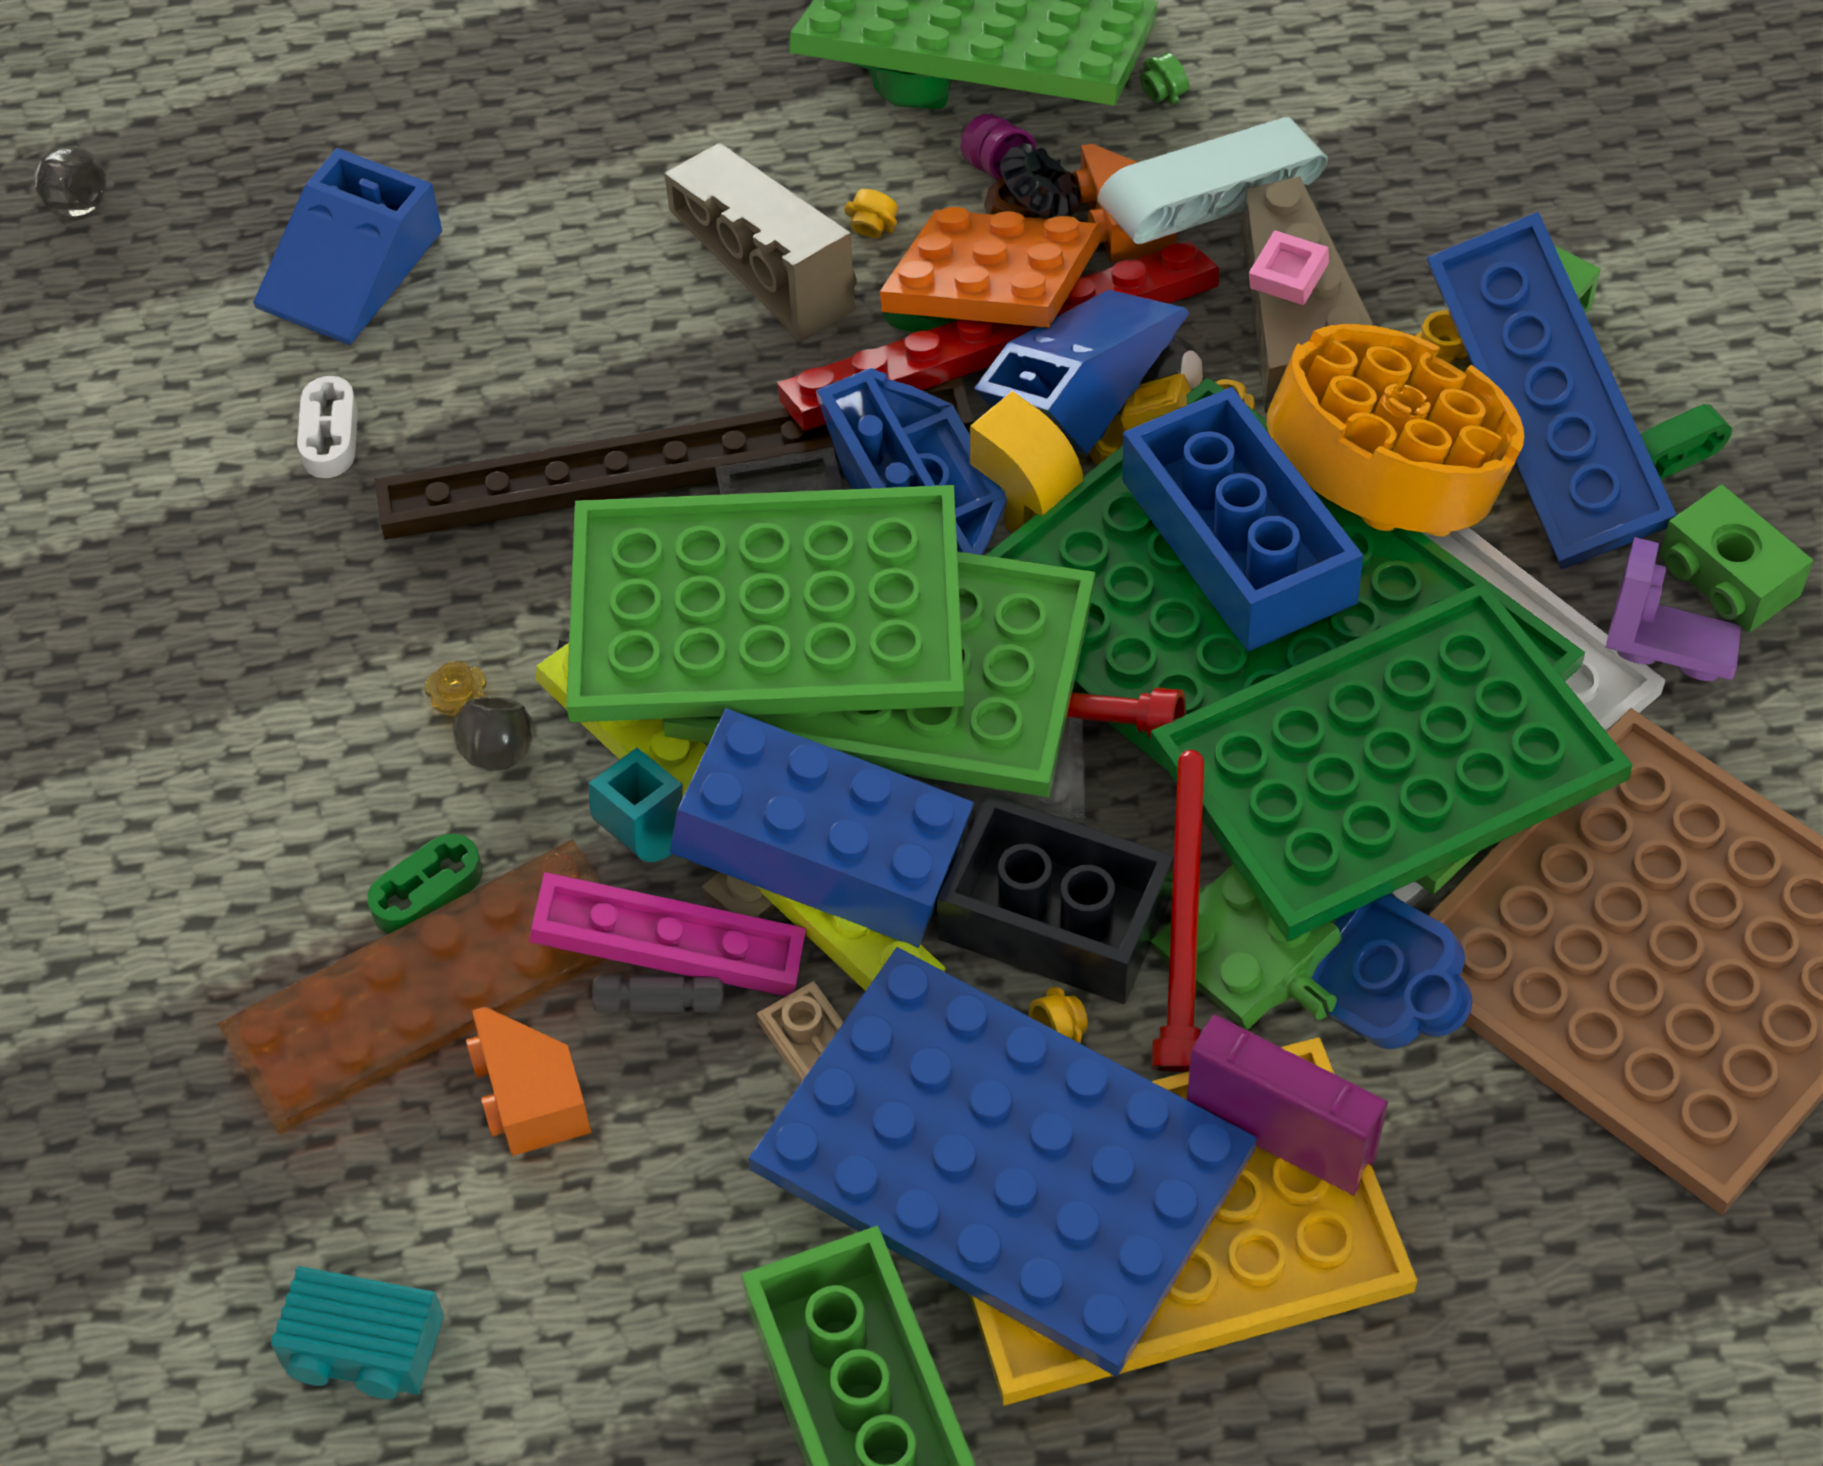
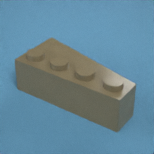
(766, 238)
(1279, 322)

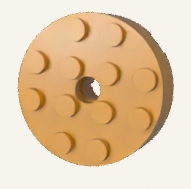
(1394, 429)

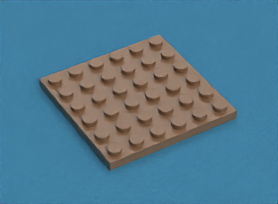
(1658, 962)

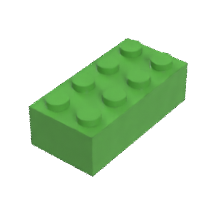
(852, 1358)

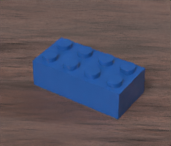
(1241, 518)
(820, 827)

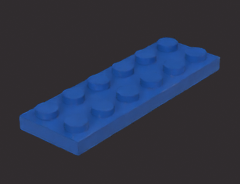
(1535, 343)

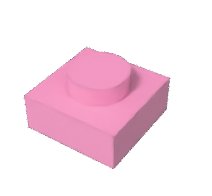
(1289, 267)

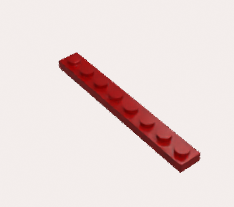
(970, 345)

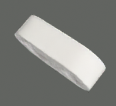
(339, 426)

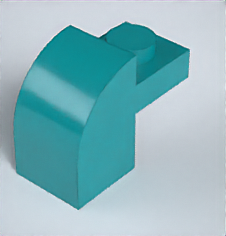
(637, 804)

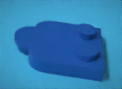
(1395, 975)

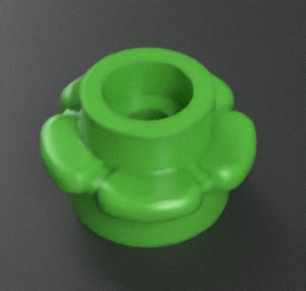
(1164, 78)

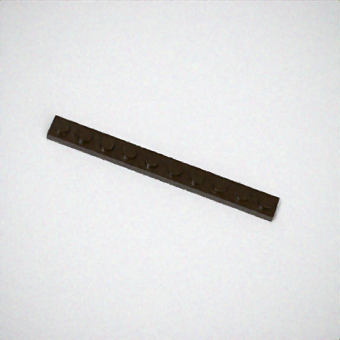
(600, 469)

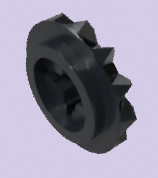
(1040, 182)

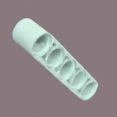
(1207, 179)

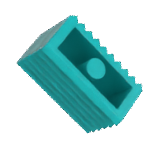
(357, 1332)

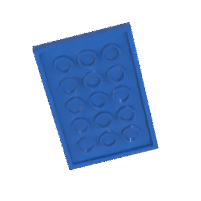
(1005, 1158)

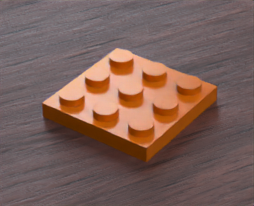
(990, 267)

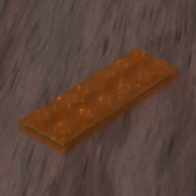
(403, 995)

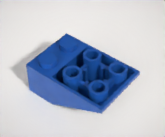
(348, 245)
(1084, 362)

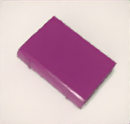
(1286, 1103)

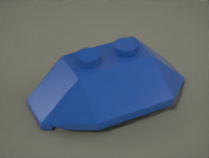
(909, 438)

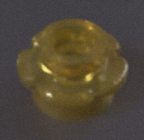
(448, 699)

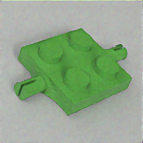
(1246, 959)

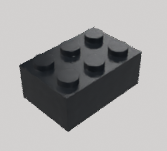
(1055, 898)

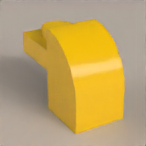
(1025, 457)

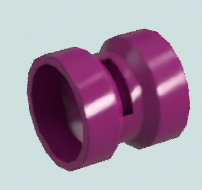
(988, 140)

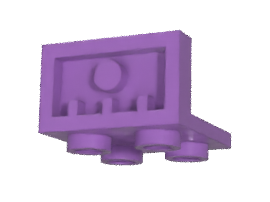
(1653, 632)

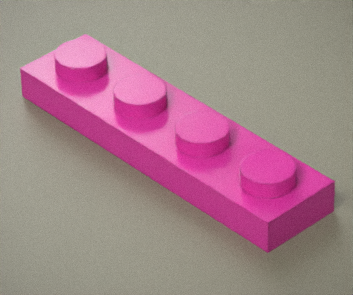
(667, 934)

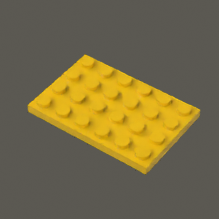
(1270, 1260)

